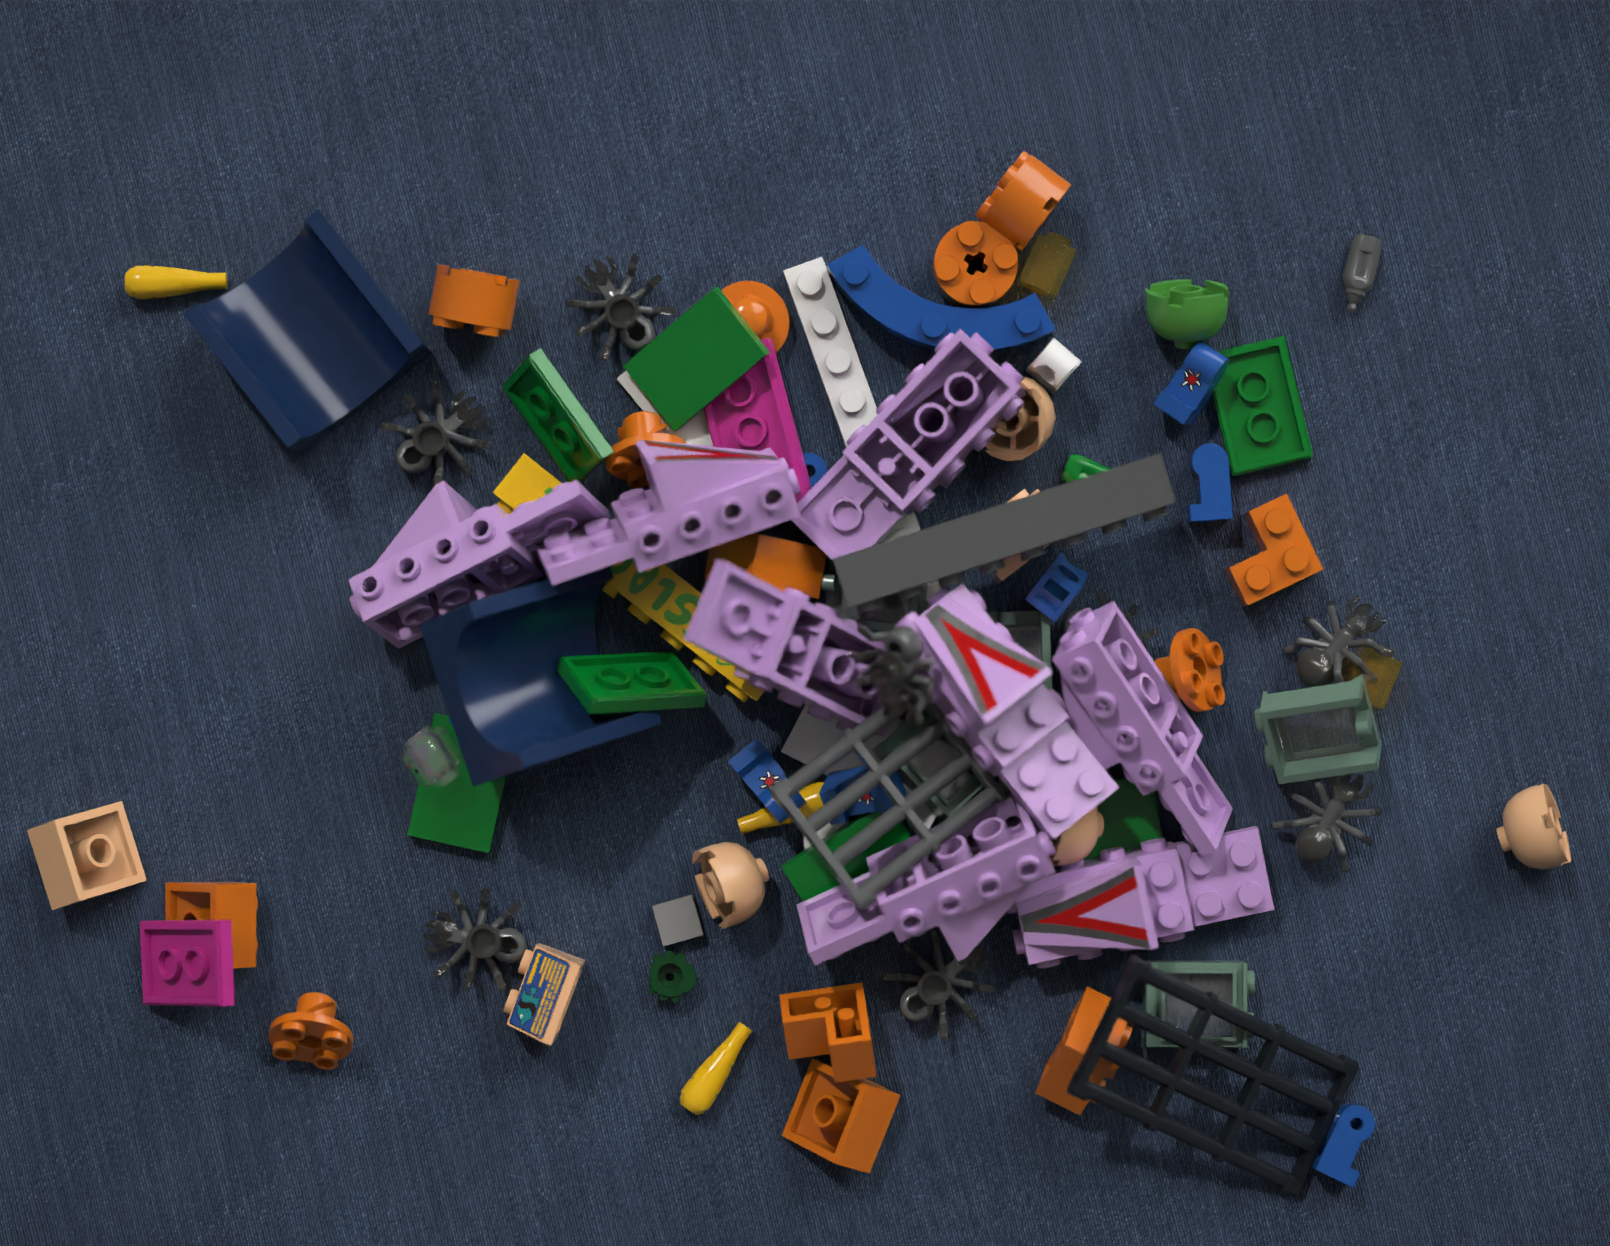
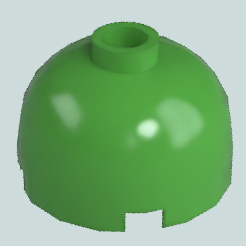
(1186, 311)

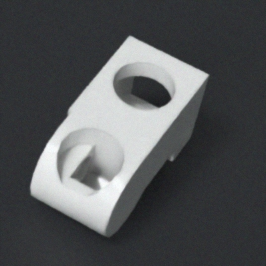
(1053, 366)

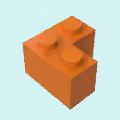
(1284, 553)
(773, 561)
(833, 1024)
(1072, 1047)

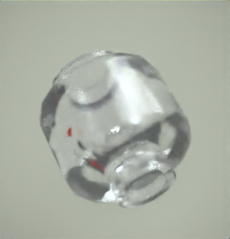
(432, 756)

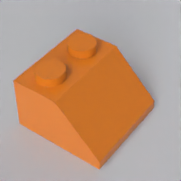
(219, 902)
(841, 1118)

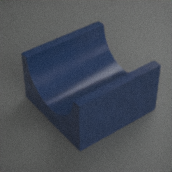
(310, 336)
(503, 681)

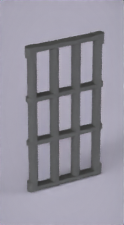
(903, 806)

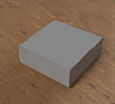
(677, 920)

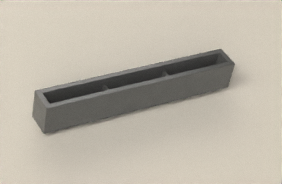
(1004, 531)

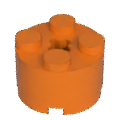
(1023, 199)
(967, 242)
(473, 299)

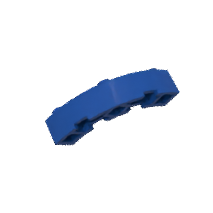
(927, 322)

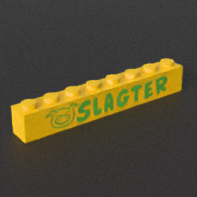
(652, 593)

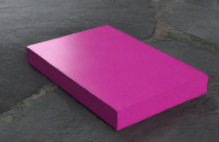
(187, 962)

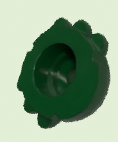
(683, 975)

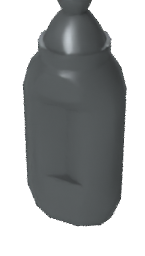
(1361, 268)

